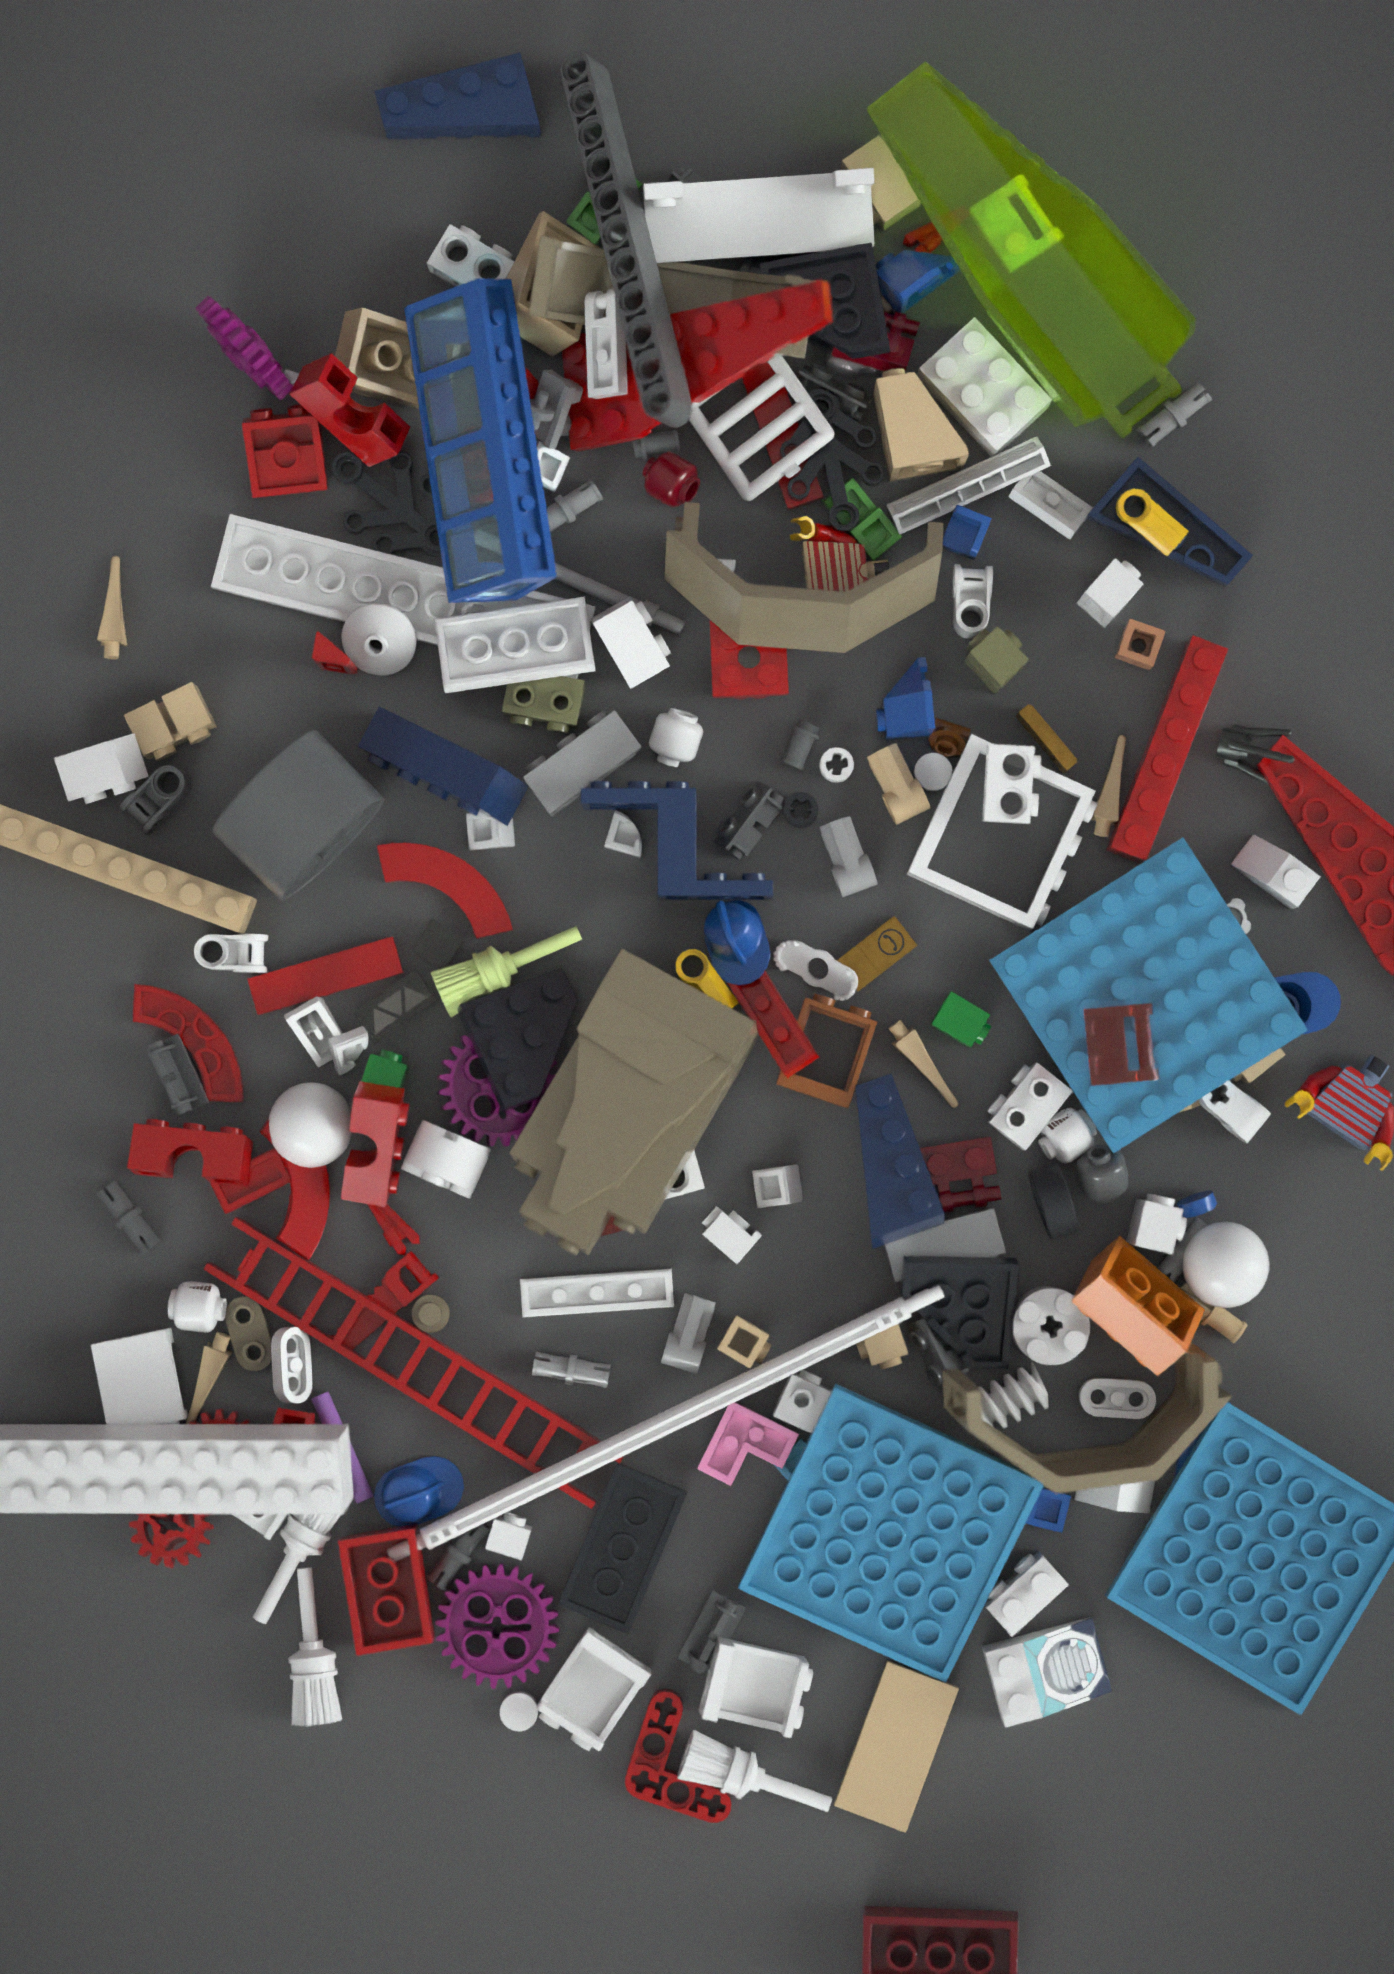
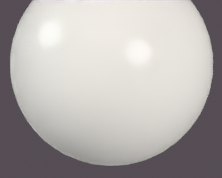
(310, 1124)
(1225, 1264)

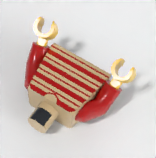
(833, 558)

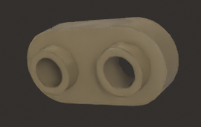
(253, 1332)

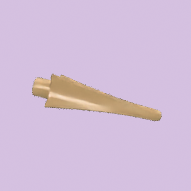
(112, 624)
(1109, 799)
(913, 1049)
(213, 1361)

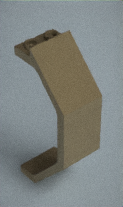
(571, 271)
(798, 615)
(1139, 1459)

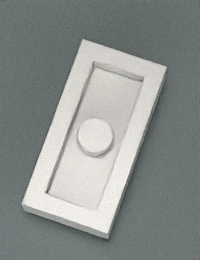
(1051, 503)

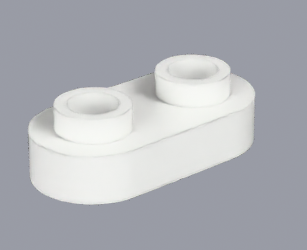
(291, 1364)
(1116, 1398)

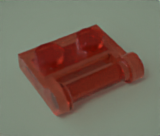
(1108, 1044)

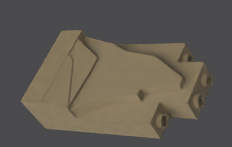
(628, 1103)

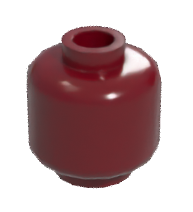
(671, 479)

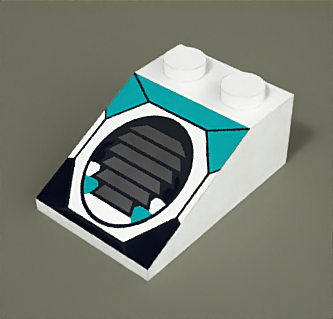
(1046, 1671)

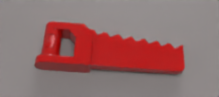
(392, 1296)

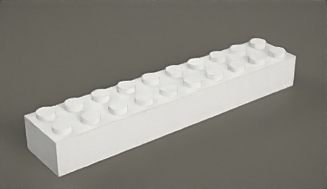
(175, 1468)

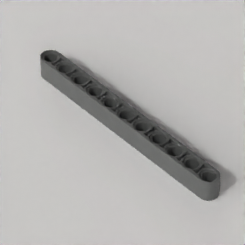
(626, 240)

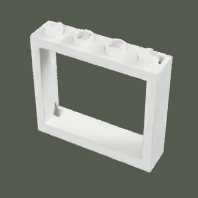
(1053, 875)

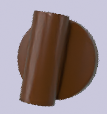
(948, 738)

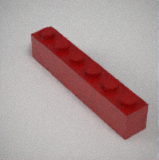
(1167, 749)

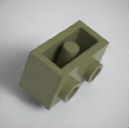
(995, 657)
(547, 701)

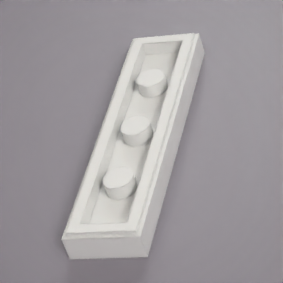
(597, 1292)

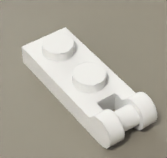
(605, 346)

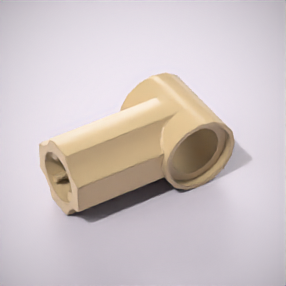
(901, 792)

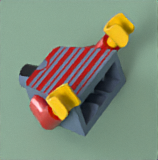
(1351, 1106)

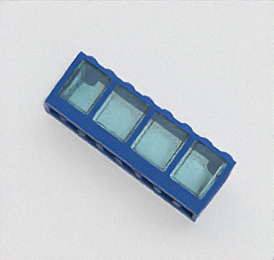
(480, 442)

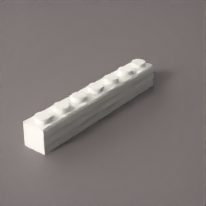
(968, 485)

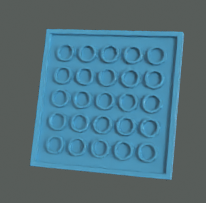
(1162, 942)
(890, 1533)
(1259, 1558)

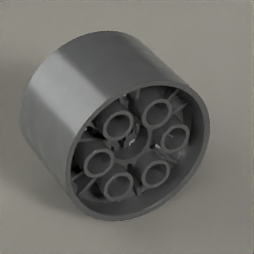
(298, 815)

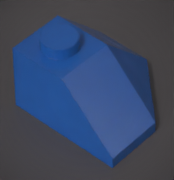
(912, 276)
(908, 706)

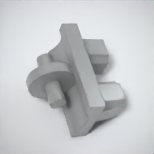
(552, 406)

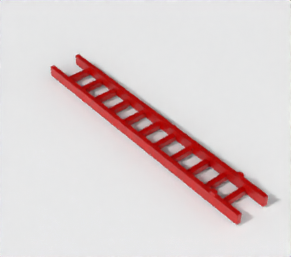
(368, 1363)

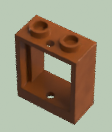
(855, 1016)

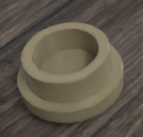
(430, 1313)

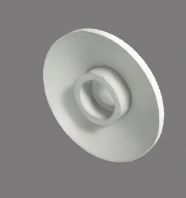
(383, 624)

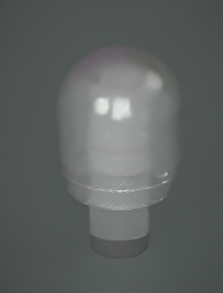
(844, 367)

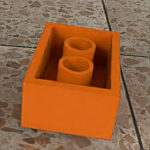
(1138, 1306)

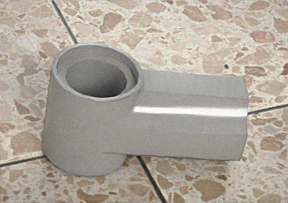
(850, 865)
(686, 1341)

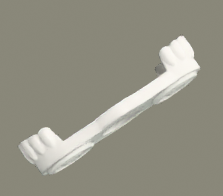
(796, 956)

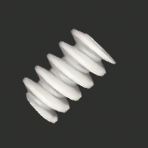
(1013, 1396)

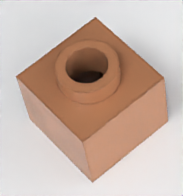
(1151, 638)

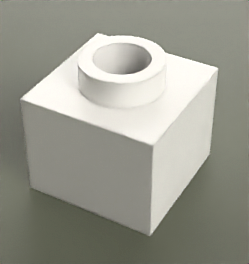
(509, 1535)

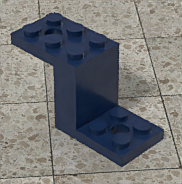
(676, 841)

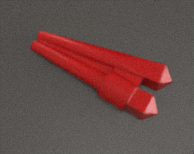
(925, 236)
(394, 1228)

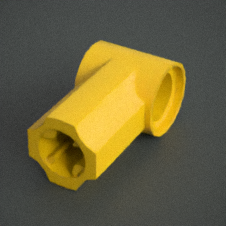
(1154, 522)
(708, 981)

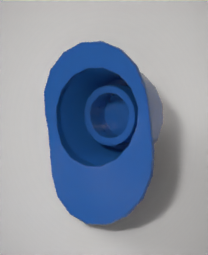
(736, 942)
(1312, 997)
(418, 1491)

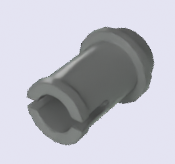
(656, 443)
(800, 744)

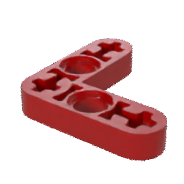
(655, 1766)

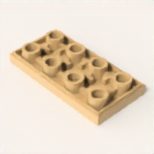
(896, 1746)

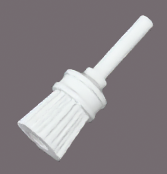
(304, 1536)
(312, 1666)
(737, 1772)

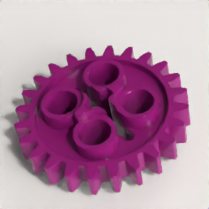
(244, 347)
(464, 1090)
(496, 1660)

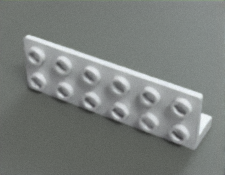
(759, 215)

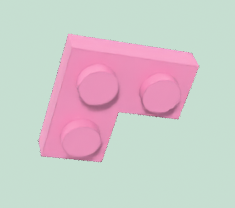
(744, 1432)

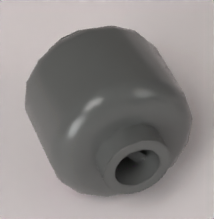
(1102, 1174)

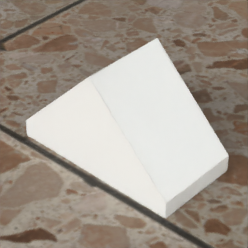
(314, 1027)
(1126, 1497)

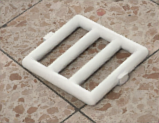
(787, 465)

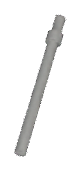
(613, 597)

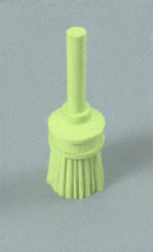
(491, 970)

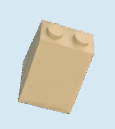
(914, 428)

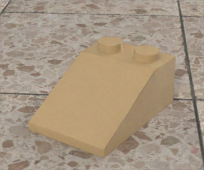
(545, 333)
(379, 355)

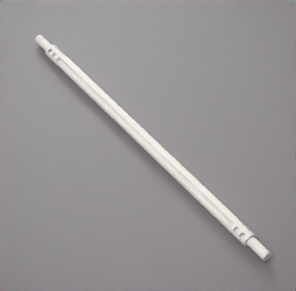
(668, 1421)

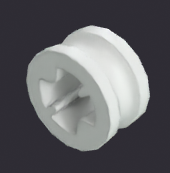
(845, 772)

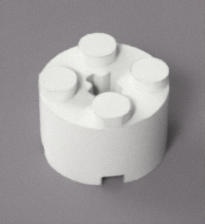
(446, 1159)
(1068, 1337)

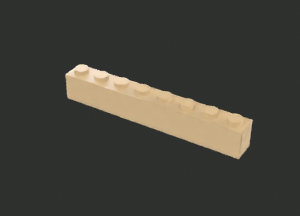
(125, 870)

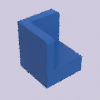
(965, 532)

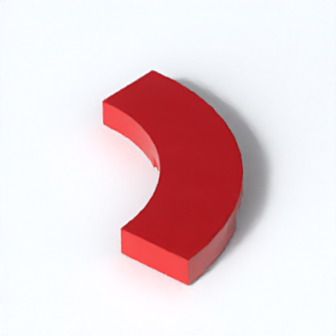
(451, 876)
(198, 1033)
(306, 1207)

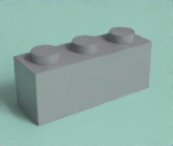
(581, 760)
(961, 1236)

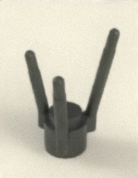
(1235, 746)

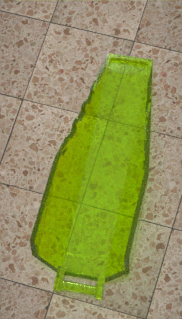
(1037, 254)

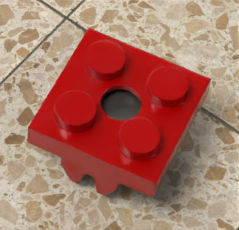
(746, 669)

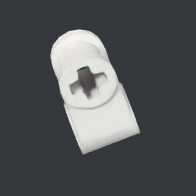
(971, 593)
(235, 952)
(1237, 1112)

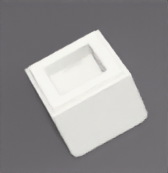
(551, 466)
(488, 833)
(777, 1186)

